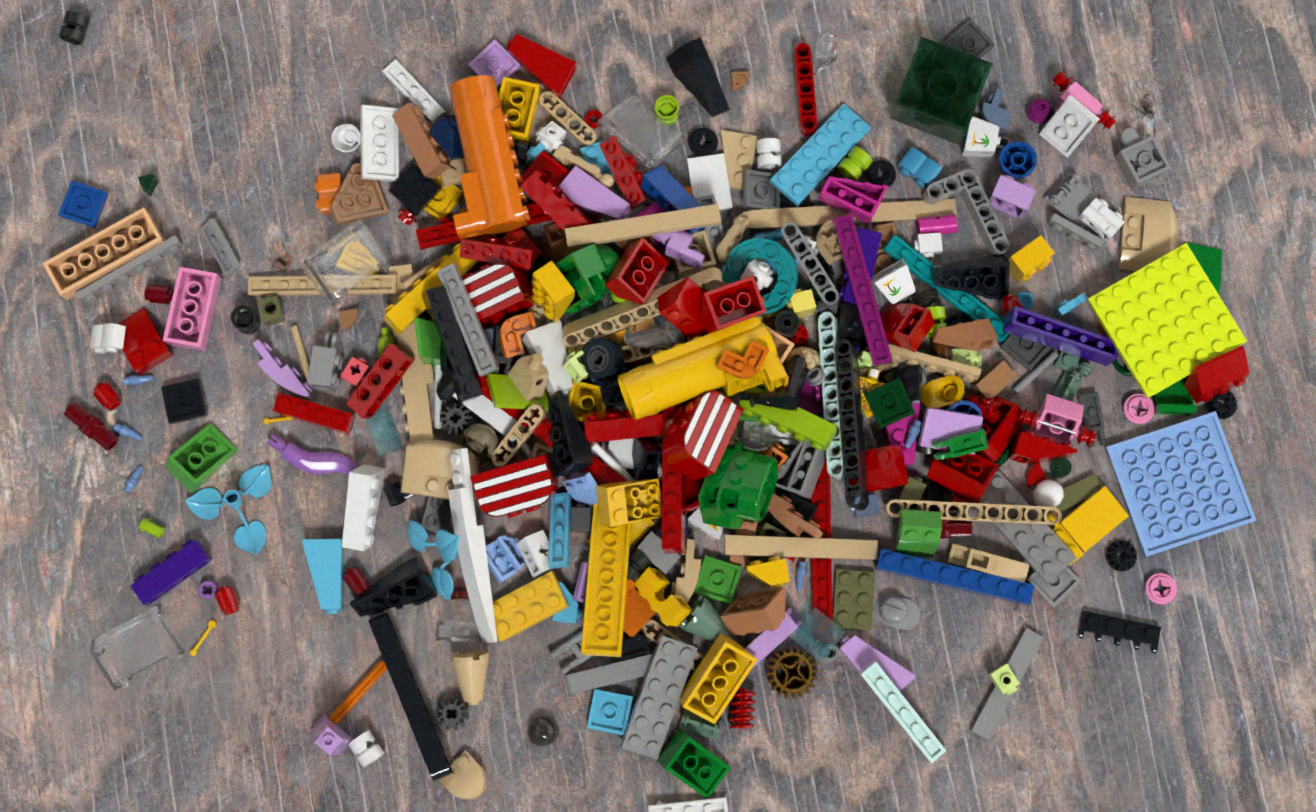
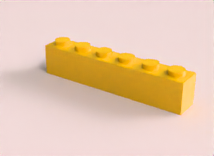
(411, 304)

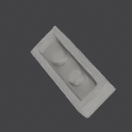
(1075, 233)
(220, 247)

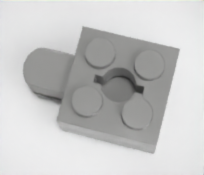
(1141, 159)
(325, 365)

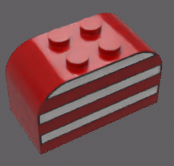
(498, 293)
(701, 434)
(515, 487)

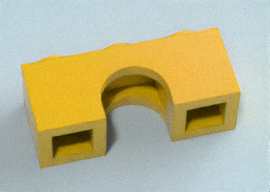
(651, 587)

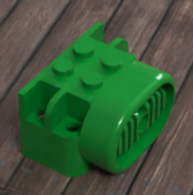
(587, 274)
(738, 488)

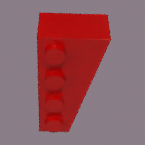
(554, 201)

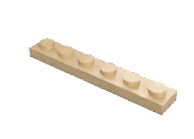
(934, 364)

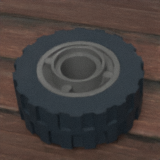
(602, 359)

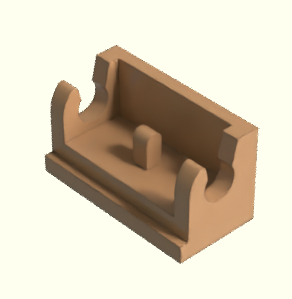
(994, 380)

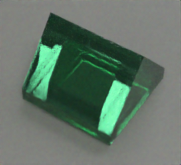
(148, 183)

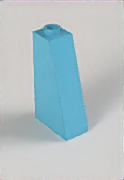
(327, 570)

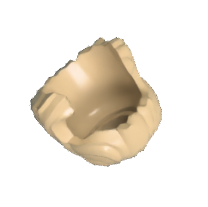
(811, 355)

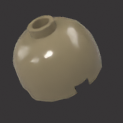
(480, 439)

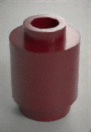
(158, 294)
(356, 580)

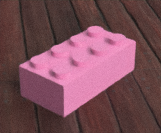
(192, 309)

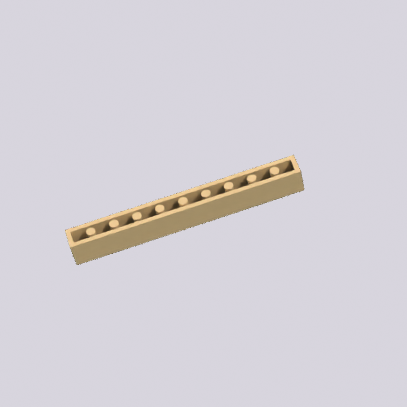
(414, 386)

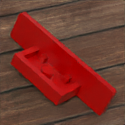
(625, 171)
(497, 252)

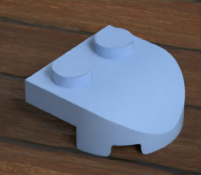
(582, 488)
(504, 558)

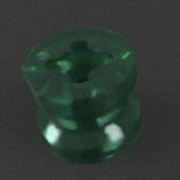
(1063, 465)

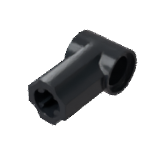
(393, 494)

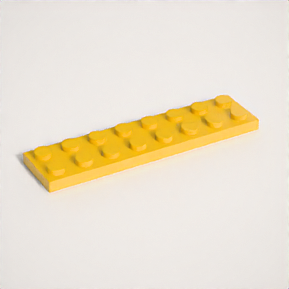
(606, 589)

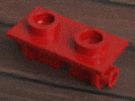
(986, 405)

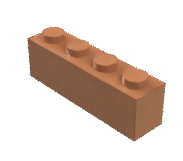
(423, 145)

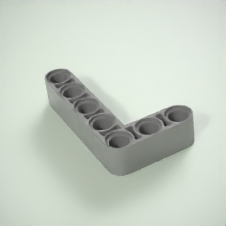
(973, 206)

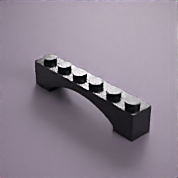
(442, 314)

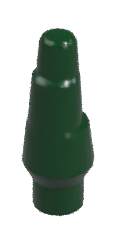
(1003, 457)

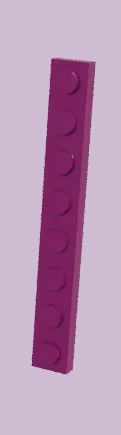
(862, 290)

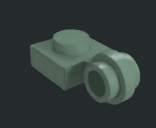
(1069, 362)

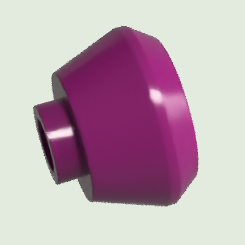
(1039, 111)

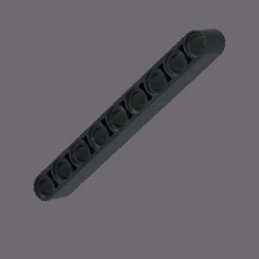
(857, 431)
(410, 696)

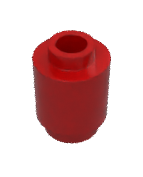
(107, 396)
(227, 600)

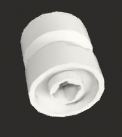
(768, 154)
(366, 748)

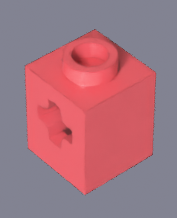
(355, 378)

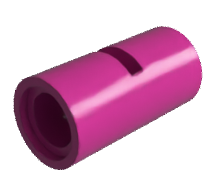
(943, 224)

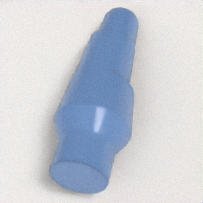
(135, 379)
(126, 431)
(913, 433)
(133, 480)
(800, 574)

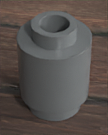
(822, 307)

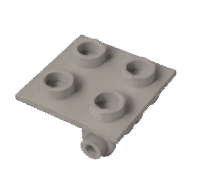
(1070, 196)

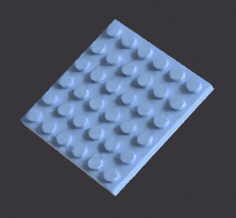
(1180, 484)

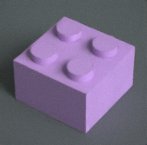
(1011, 196)

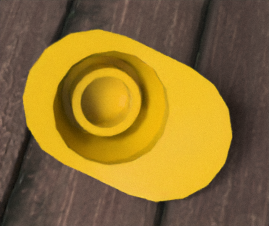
(943, 391)

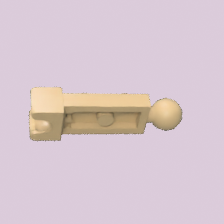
(569, 161)

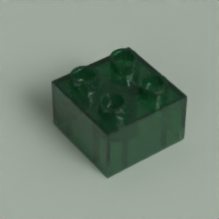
(940, 90)

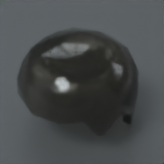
(543, 731)

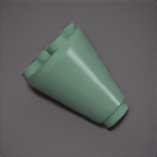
(704, 621)

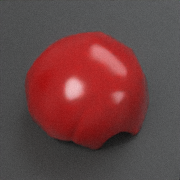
(1008, 303)

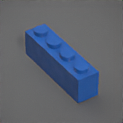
(668, 192)

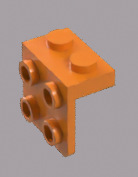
(636, 610)

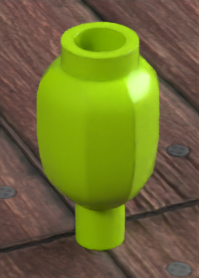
(384, 340)

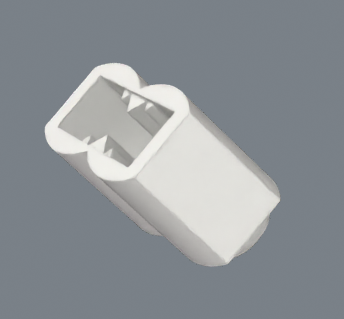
(107, 338)

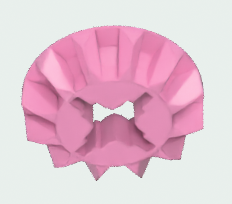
(1145, 404)
(1165, 581)

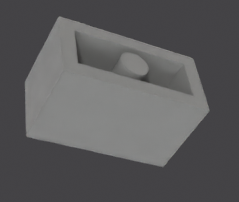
(652, 549)

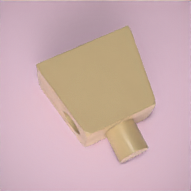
(529, 376)

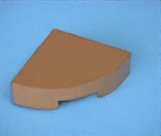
(739, 79)
(348, 318)

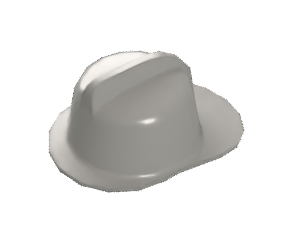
(897, 611)

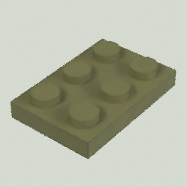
(853, 599)

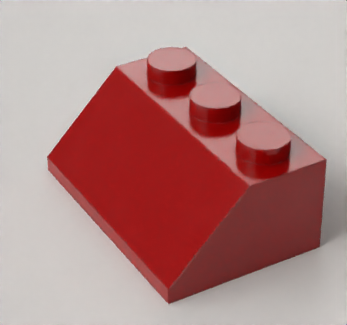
(637, 272)
(731, 304)
(683, 307)
(1218, 375)
(1000, 429)
(884, 468)
(964, 474)

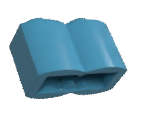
(919, 168)

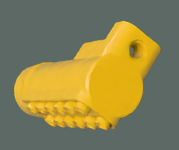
(691, 370)

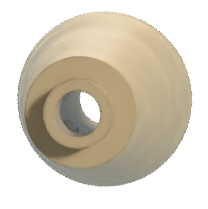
(471, 674)

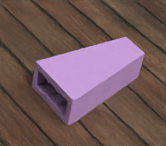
(594, 197)
(771, 639)
(862, 654)
(330, 736)

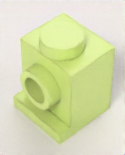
(997, 678)

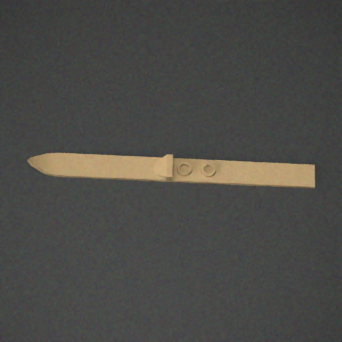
(820, 214)

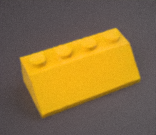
(717, 679)

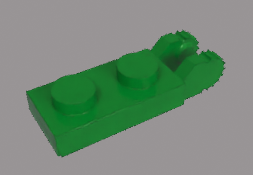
(961, 444)

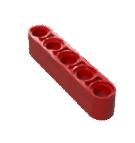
(805, 81)

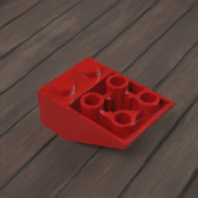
(906, 324)
(1033, 449)

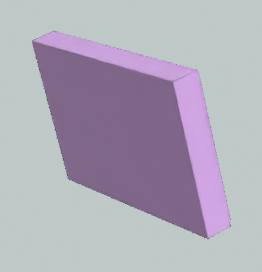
(942, 424)

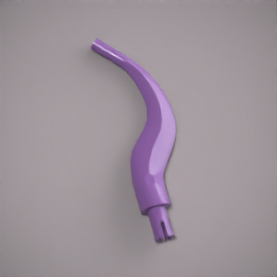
(312, 462)

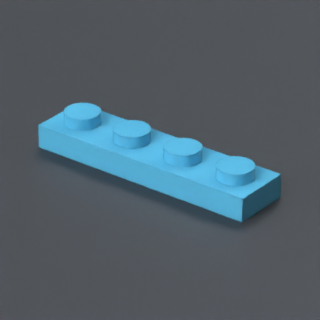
(560, 531)

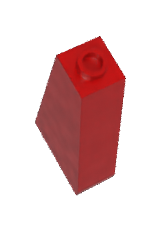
(543, 64)

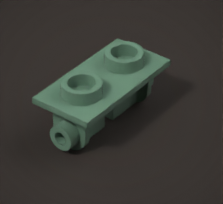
(1068, 386)
(699, 725)

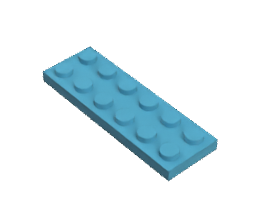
(820, 154)

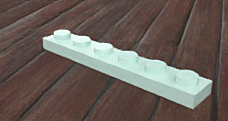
(902, 711)

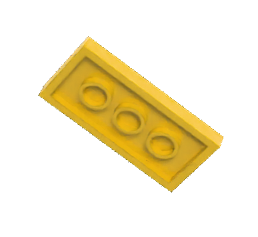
(528, 606)

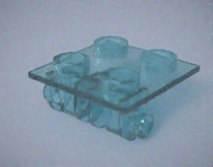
(818, 635)

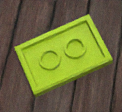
(506, 395)

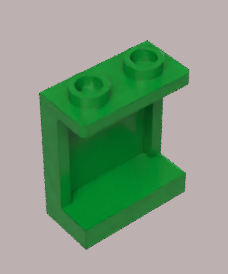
(1174, 400)

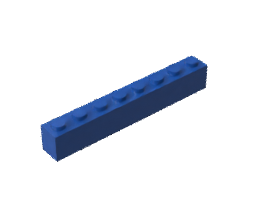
(954, 577)

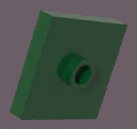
(889, 403)

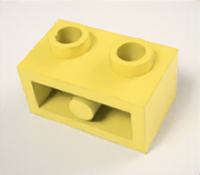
(802, 303)

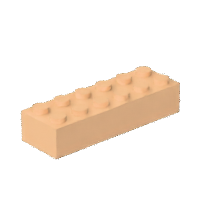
(103, 253)

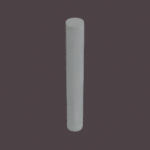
(1035, 372)

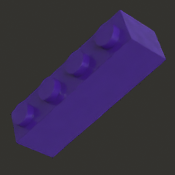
(869, 243)
(171, 572)

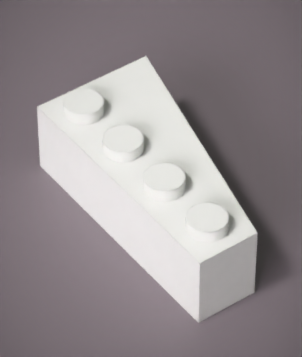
(362, 506)

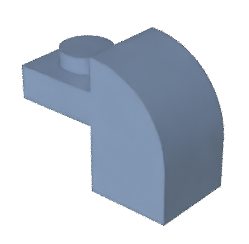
(993, 114)

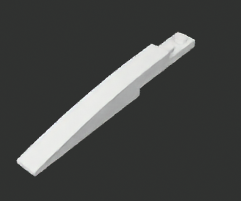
(471, 546)

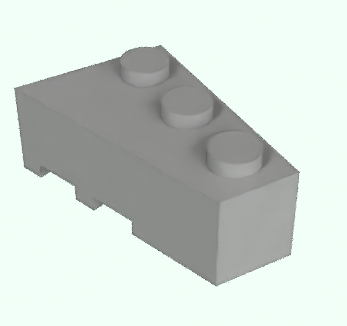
(801, 470)

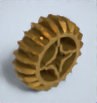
(801, 658)

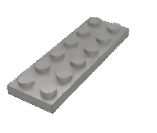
(1034, 542)
(658, 697)

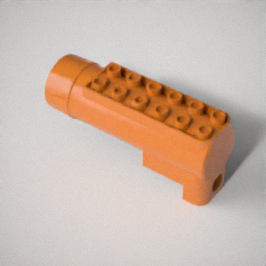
(491, 178)

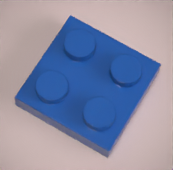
(83, 204)

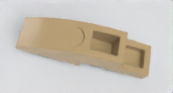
(988, 563)
(690, 569)

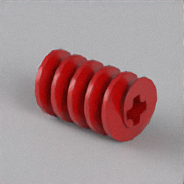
(742, 709)

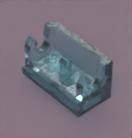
(384, 434)

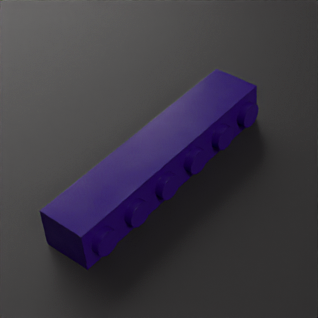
(1060, 336)

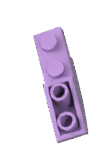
(285, 376)

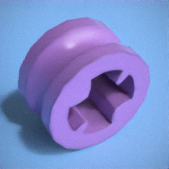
(209, 584)

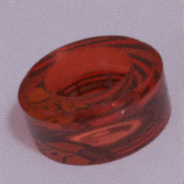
(459, 596)

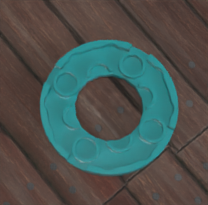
(776, 254)

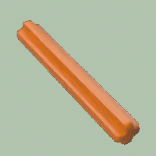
(358, 692)

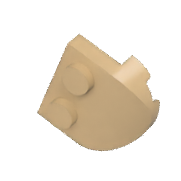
(828, 243)
(466, 779)

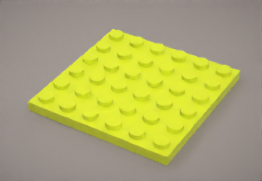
(1166, 320)

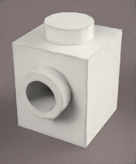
(928, 245)

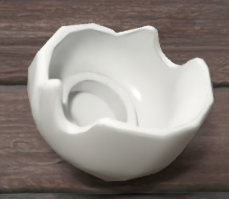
(346, 138)
(1048, 493)

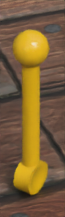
(266, 420)
(212, 624)

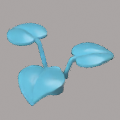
(207, 502)
(447, 545)

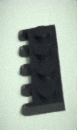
(1120, 629)

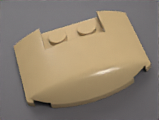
(1147, 232)
(429, 469)

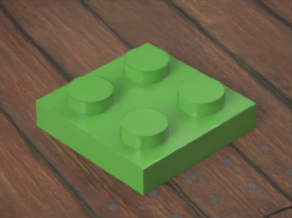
(717, 580)

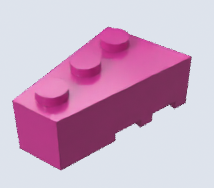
(853, 197)
(898, 433)

